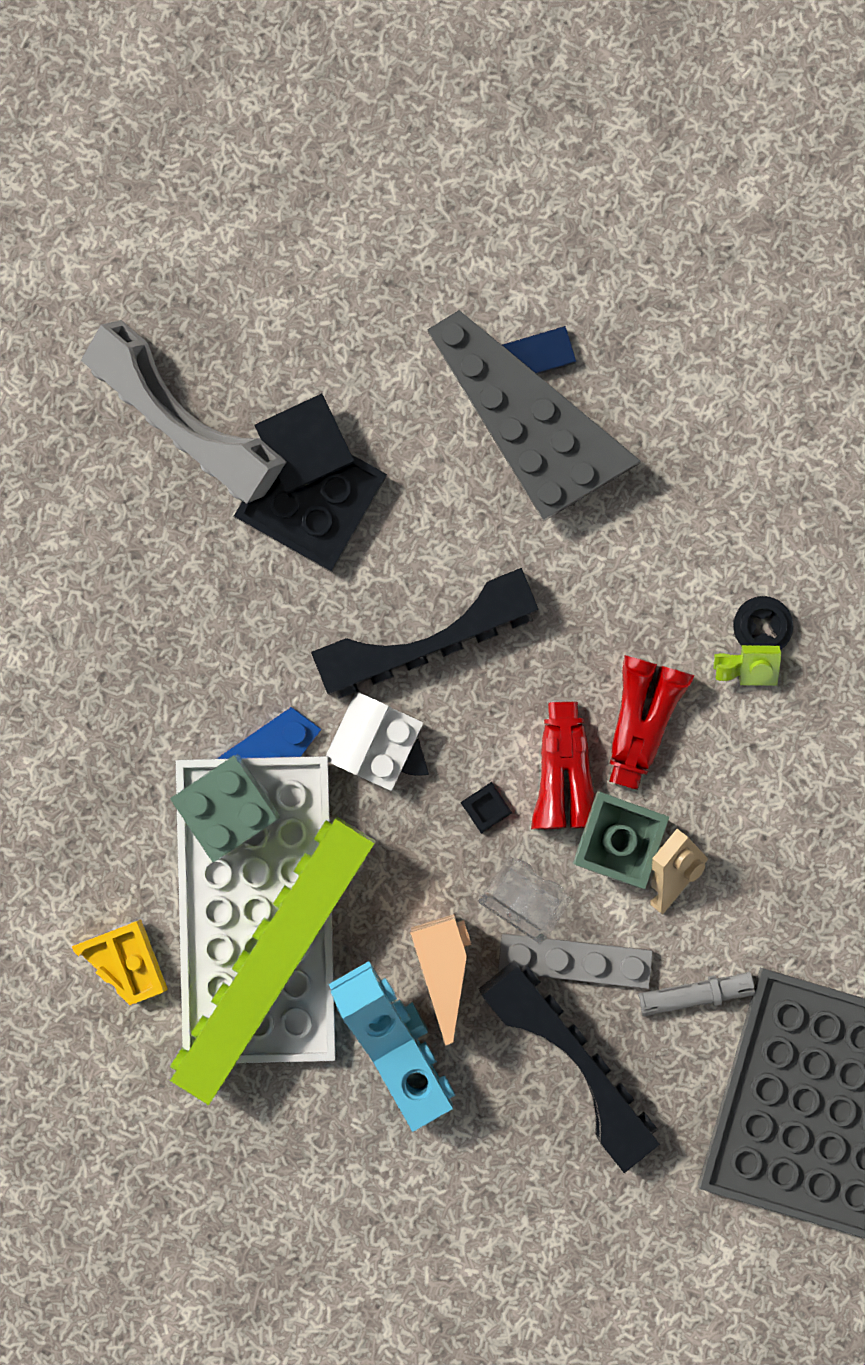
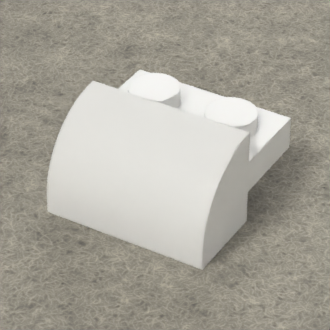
(373, 741)

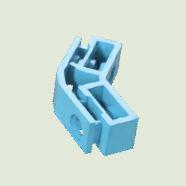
(391, 1040)

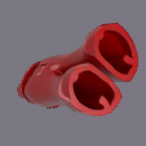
(636, 740)
(563, 749)

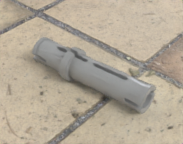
(703, 992)

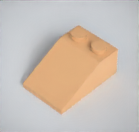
(443, 961)

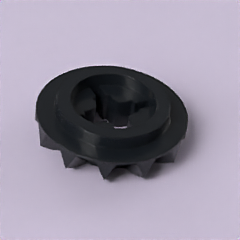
(762, 607)

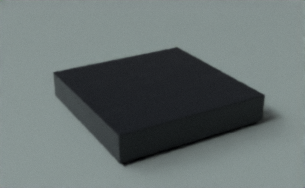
(307, 442)

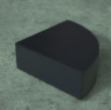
(415, 762)

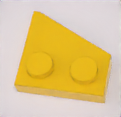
(125, 961)

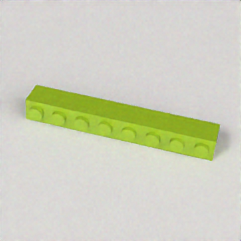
(272, 961)

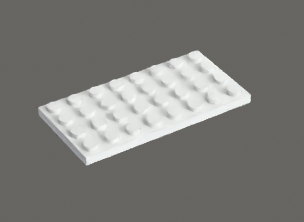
(230, 898)

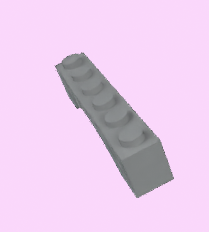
(126, 364)

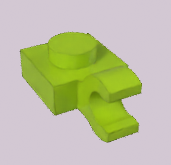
(754, 666)

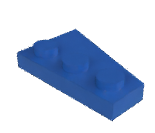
(282, 737)

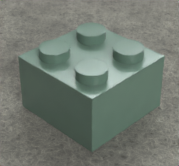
(225, 807)

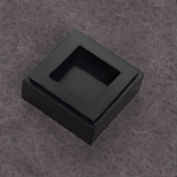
(486, 807)

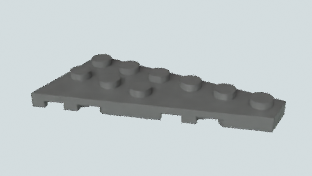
(541, 434)

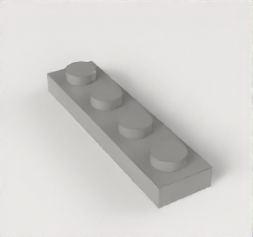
(578, 960)

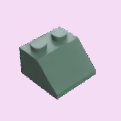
(620, 840)

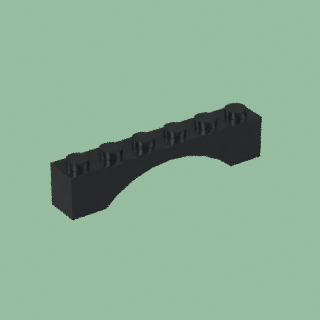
(498, 604)
(617, 1126)

